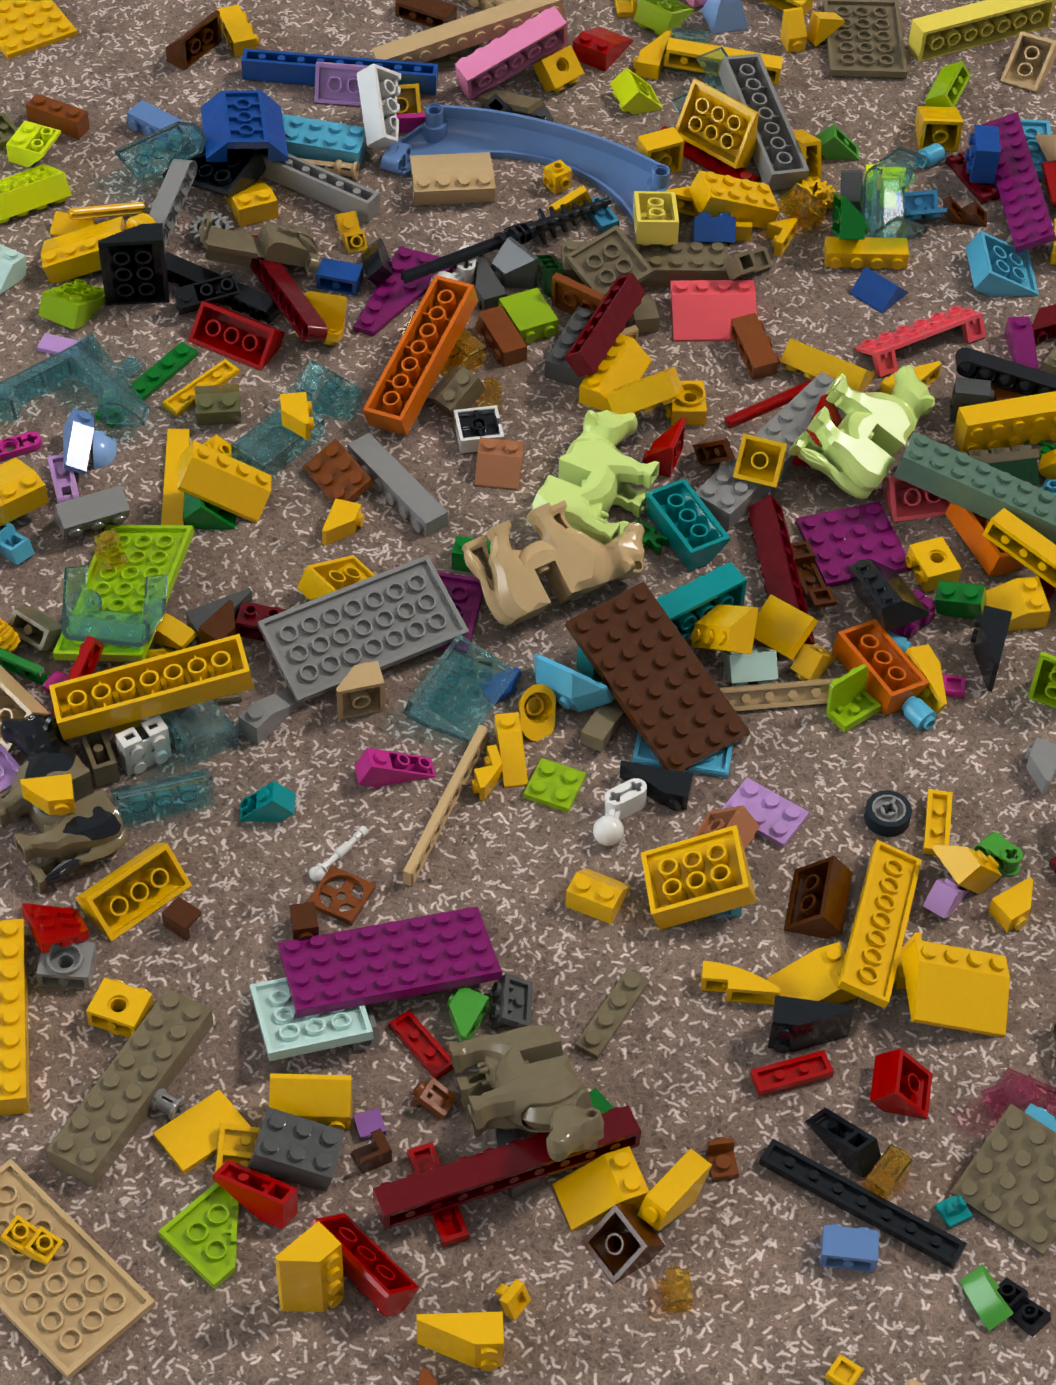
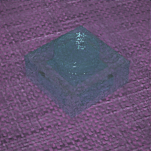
(131, 367)

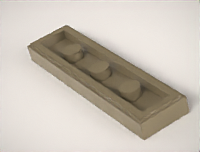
(516, 102)

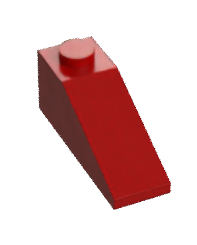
(260, 1194)

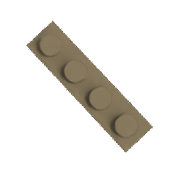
(611, 1014)

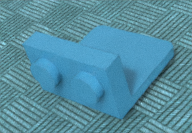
(922, 204)

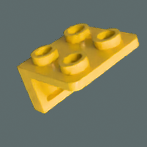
(332, 311)

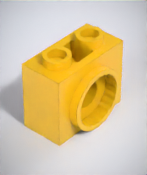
(568, 72)
(689, 405)
(932, 563)
(116, 996)

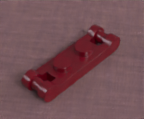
(981, 191)

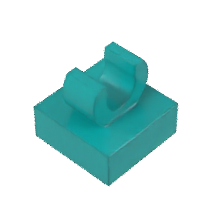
(953, 1211)

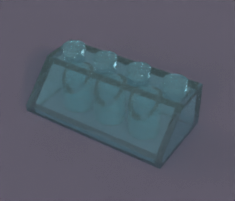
(157, 150)
(163, 795)

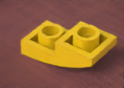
(30, 1240)

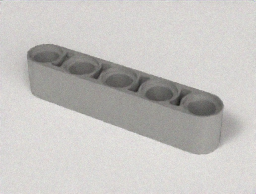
(173, 194)

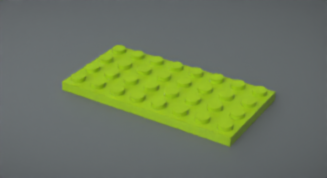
(149, 552)

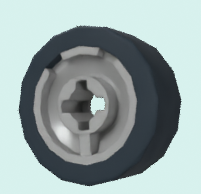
(898, 815)

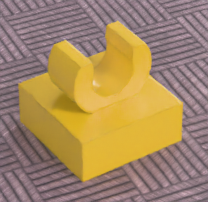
(513, 1298)

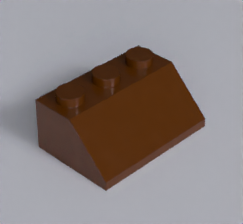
(195, 42)
(819, 898)

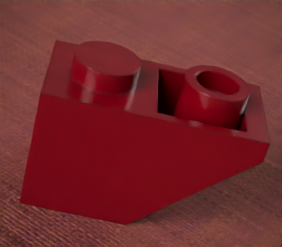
(1045, 323)

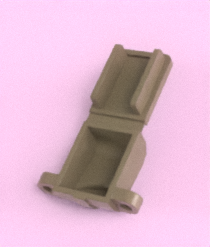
(274, 244)

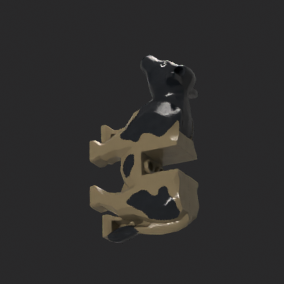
(68, 839)

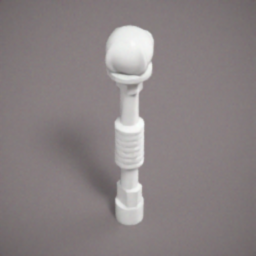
(318, 872)

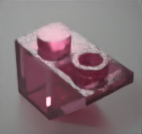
(1015, 1091)

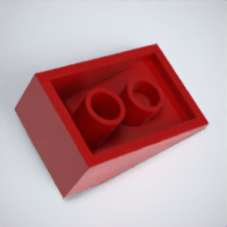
(600, 47)

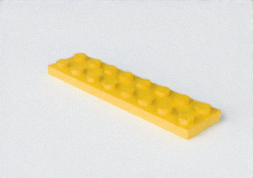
(880, 924)

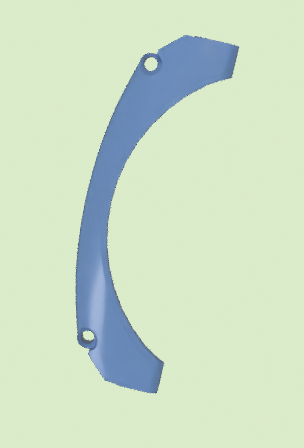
(520, 137)

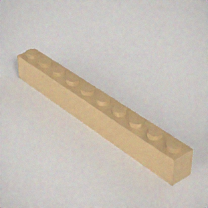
(464, 31)

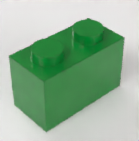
(960, 599)

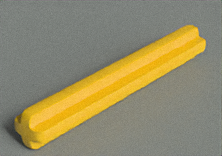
(106, 211)

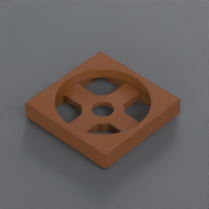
(333, 910)

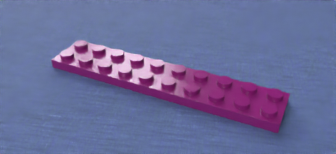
(1020, 187)

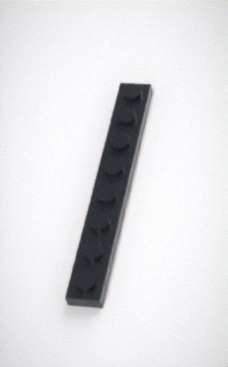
(863, 1203)

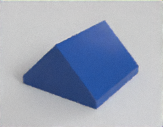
(877, 290)

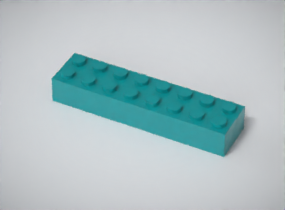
(690, 603)

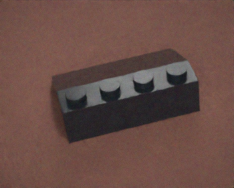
(230, 177)
(135, 266)

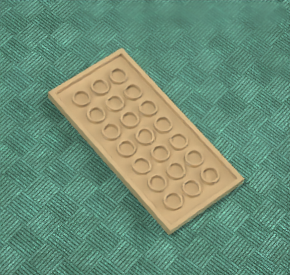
(76, 1300)

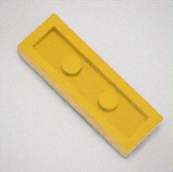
(937, 820)

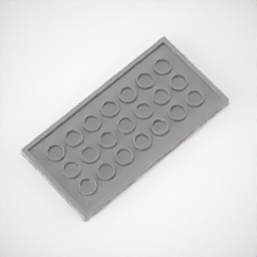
(369, 621)

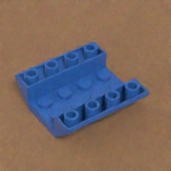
(243, 122)

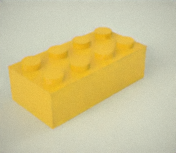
(740, 197)

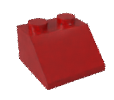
(901, 1084)

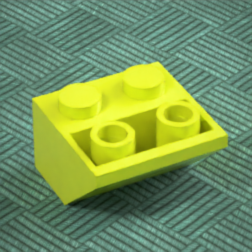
(30, 143)

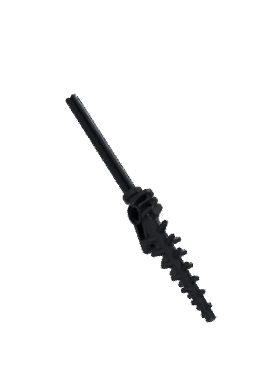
(520, 232)

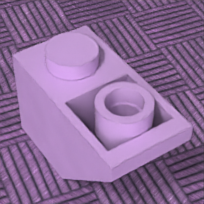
(945, 897)

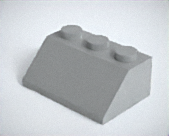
(91, 511)

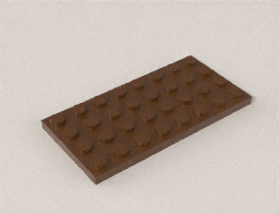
(657, 679)

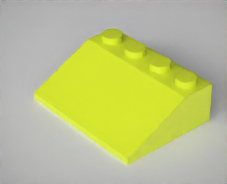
(32, 191)

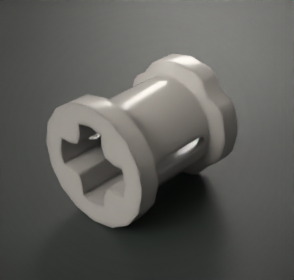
(167, 1104)

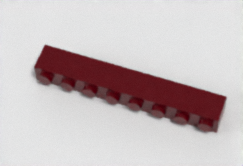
(776, 554)

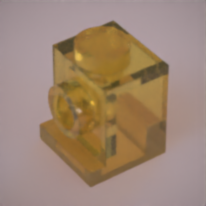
(676, 1290)

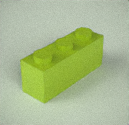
(948, 86)

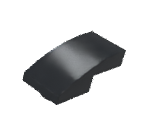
(1027, 1313)

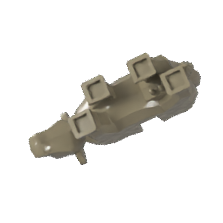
(526, 1087)

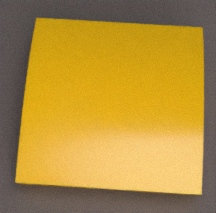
(235, 1144)

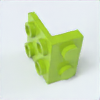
(849, 702)

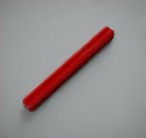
(764, 406)

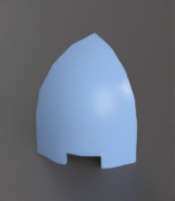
(103, 449)

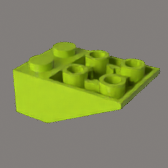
(71, 303)

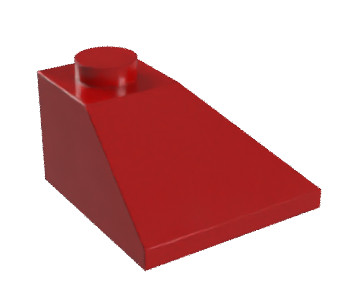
(667, 448)

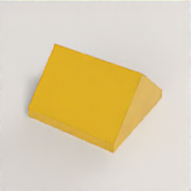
(760, 460)

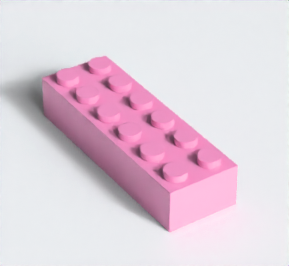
(511, 53)

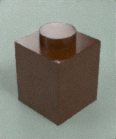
(304, 920)

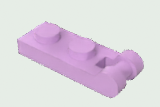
(62, 479)

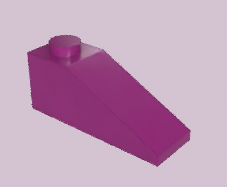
(1021, 341)

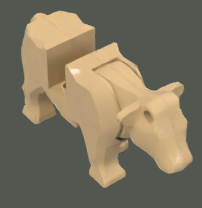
(565, 555)

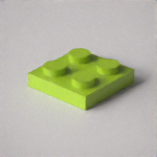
(554, 785)

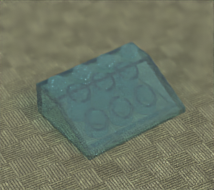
(460, 690)

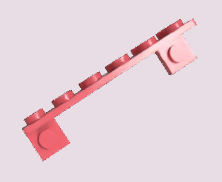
(884, 347)

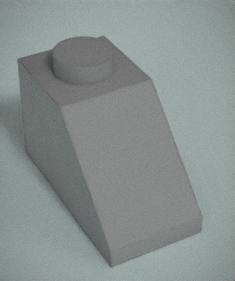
(1041, 763)

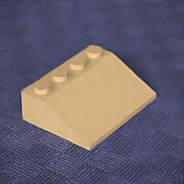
(452, 178)

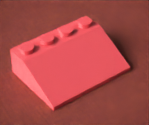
(705, 307)

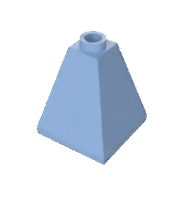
(724, 16)

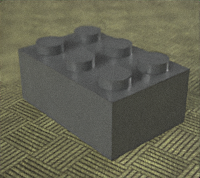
(296, 1149)

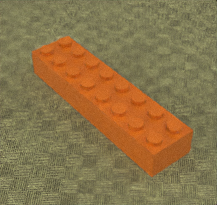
(420, 355)

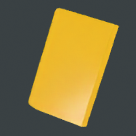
(63, 224)

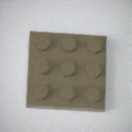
(606, 259)

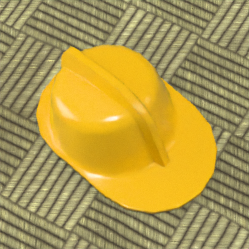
(537, 712)

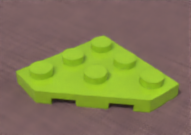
(207, 1235)

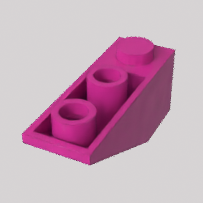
(385, 768)

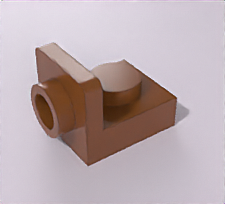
(433, 1097)
(722, 1157)

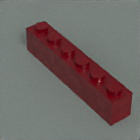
(605, 325)

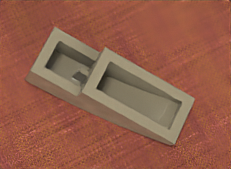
(602, 726)

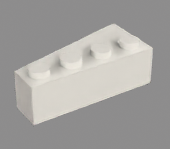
(379, 105)

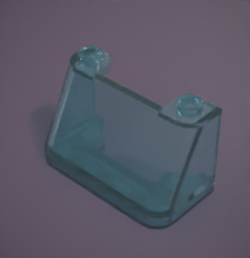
(201, 731)

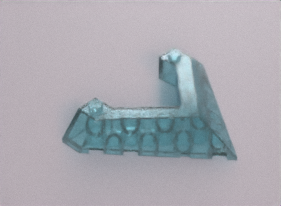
(89, 364)

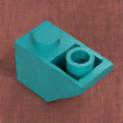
(268, 804)

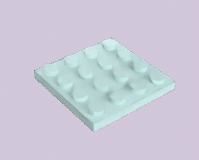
(294, 1036)

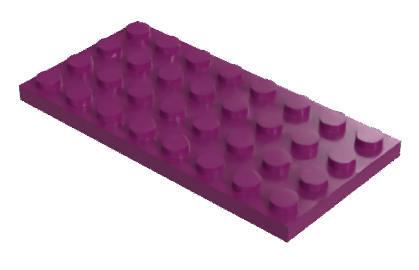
(388, 961)

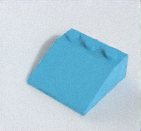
(999, 269)

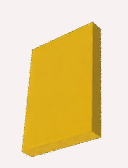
(783, 627)
(195, 1133)

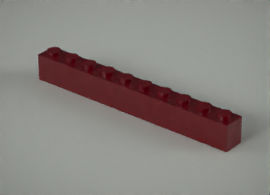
(492, 1172)

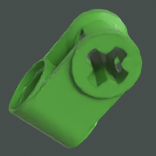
(1002, 852)

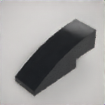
(377, 263)

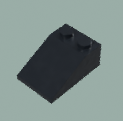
(990, 641)
(806, 1023)

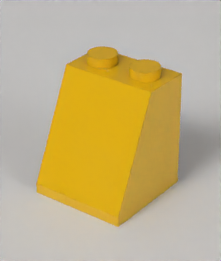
(939, 126)

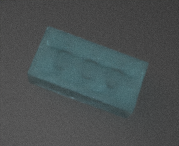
(273, 446)

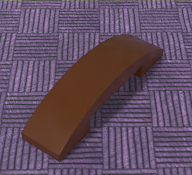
(811, 580)

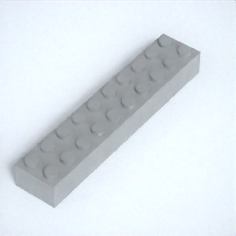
(730, 496)

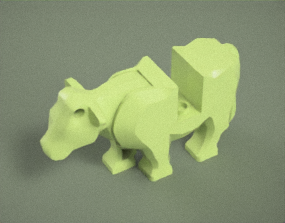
(873, 430)
(596, 477)

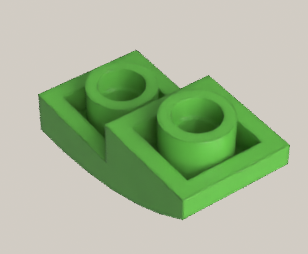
(985, 1298)

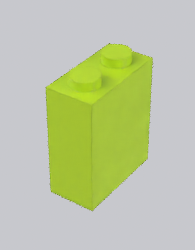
(530, 315)

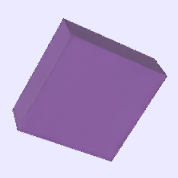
(368, 1122)

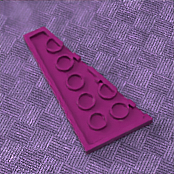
(393, 295)

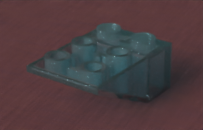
(328, 391)

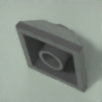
(515, 266)

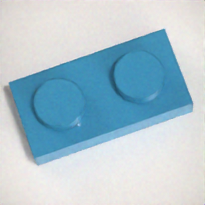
(605, 218)

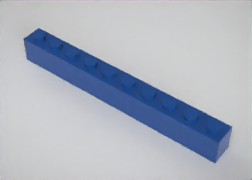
(301, 67)

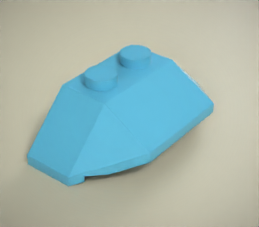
(569, 686)

